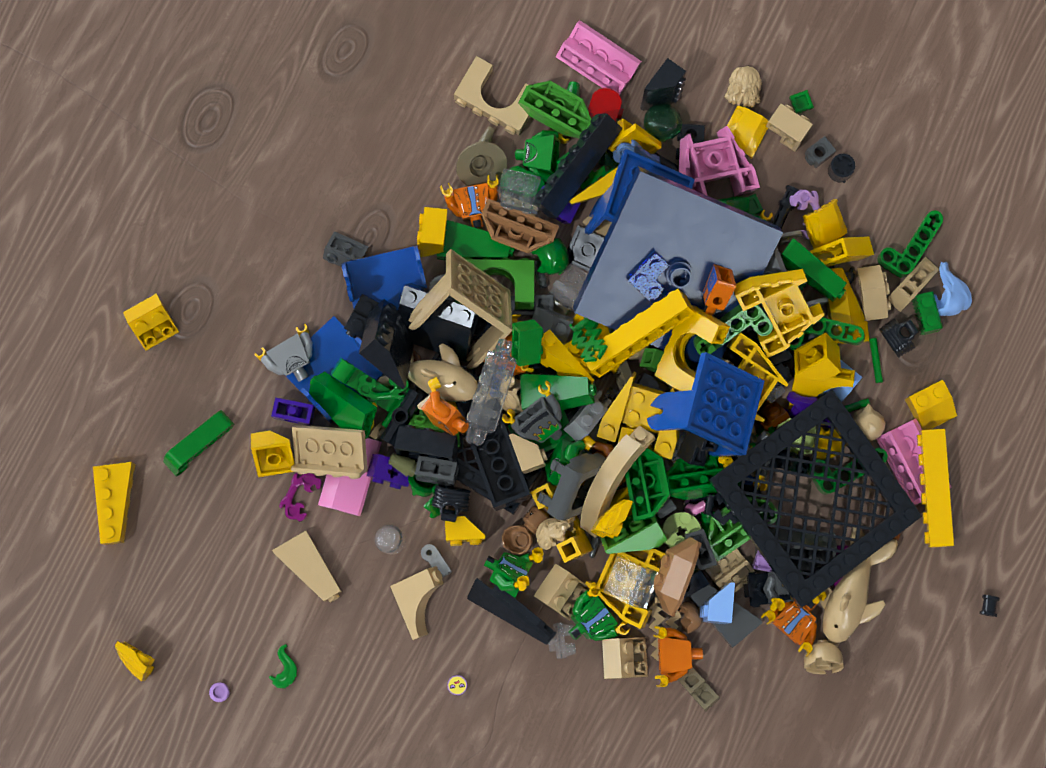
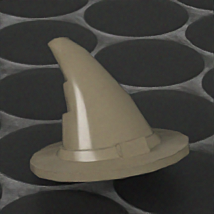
(481, 160)

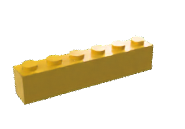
(642, 331)
(936, 488)

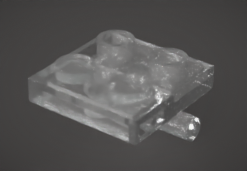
(568, 286)

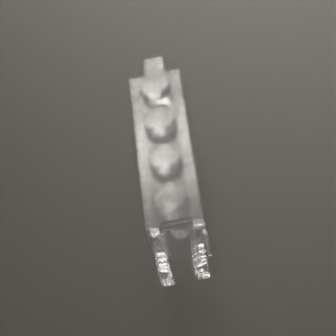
(490, 392)

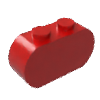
(606, 101)

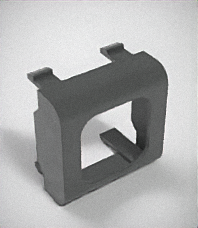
(580, 468)

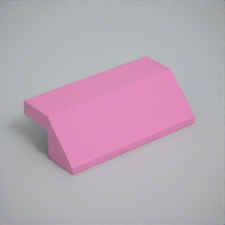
(598, 58)
(903, 457)
(346, 493)

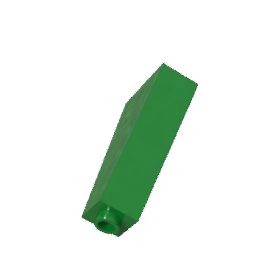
(472, 243)
(817, 273)
(568, 390)
(342, 404)

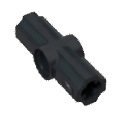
(408, 407)

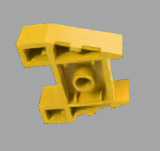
(783, 305)
(566, 358)
(757, 364)
(634, 408)
(633, 615)

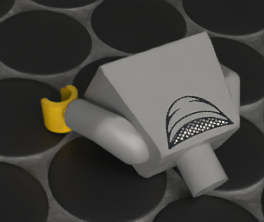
(289, 355)

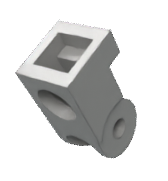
(432, 555)

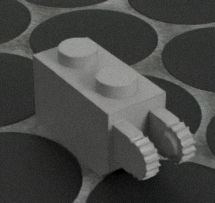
(587, 418)

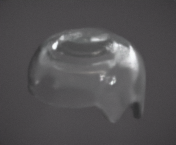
(390, 539)

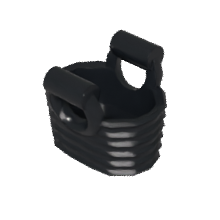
(892, 334)
(451, 496)

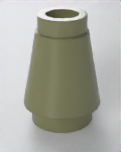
(403, 464)

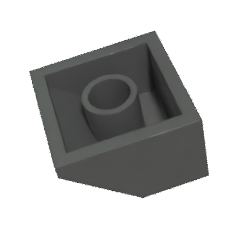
(553, 321)

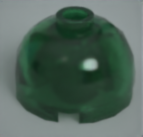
(662, 122)

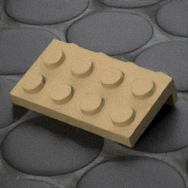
(329, 451)

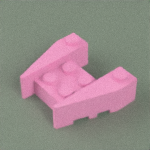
(716, 161)

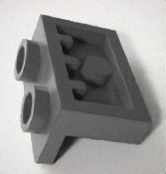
(343, 249)

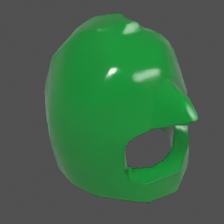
(553, 257)

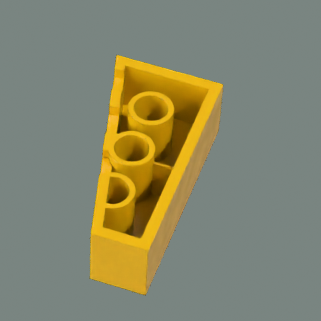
(112, 494)

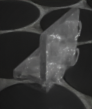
(518, 191)
(630, 583)

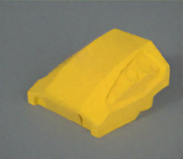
(747, 129)
(825, 224)
(612, 520)
(135, 660)

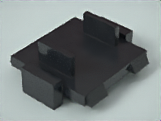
(754, 589)

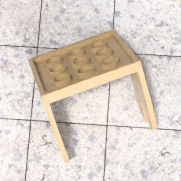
(477, 293)

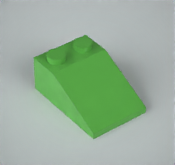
(636, 536)

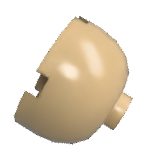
(823, 657)

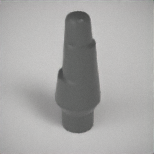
(540, 277)
(594, 543)

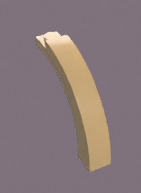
(611, 474)

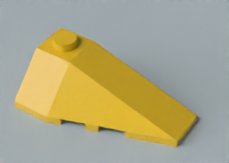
(847, 310)

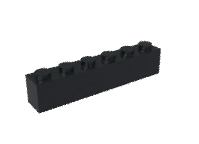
(577, 165)

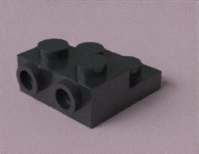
(357, 321)

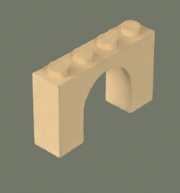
(469, 94)

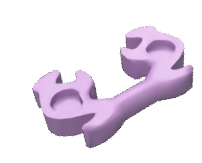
(804, 197)

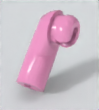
(695, 509)

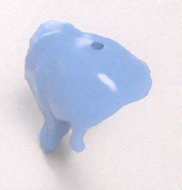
(956, 293)

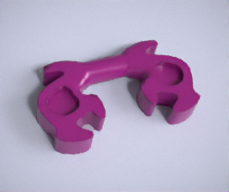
(293, 511)

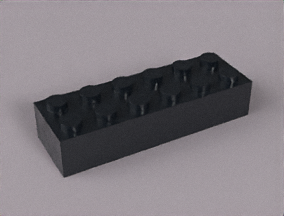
(499, 465)

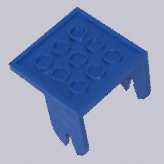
(610, 201)
(383, 275)
(328, 347)
(717, 407)

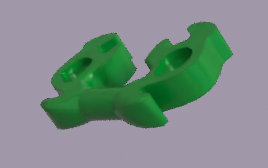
(365, 388)

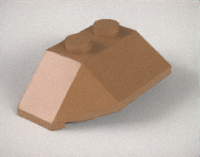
(517, 228)
(675, 574)

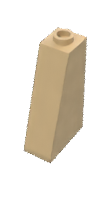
(307, 563)

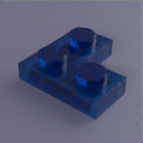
(646, 276)

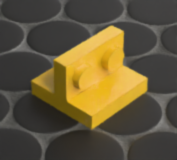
(635, 132)

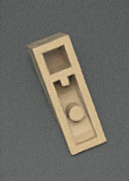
(912, 284)

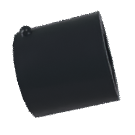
(841, 168)

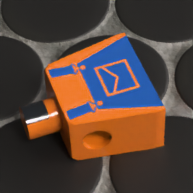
(718, 289)

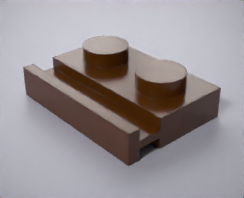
(772, 414)

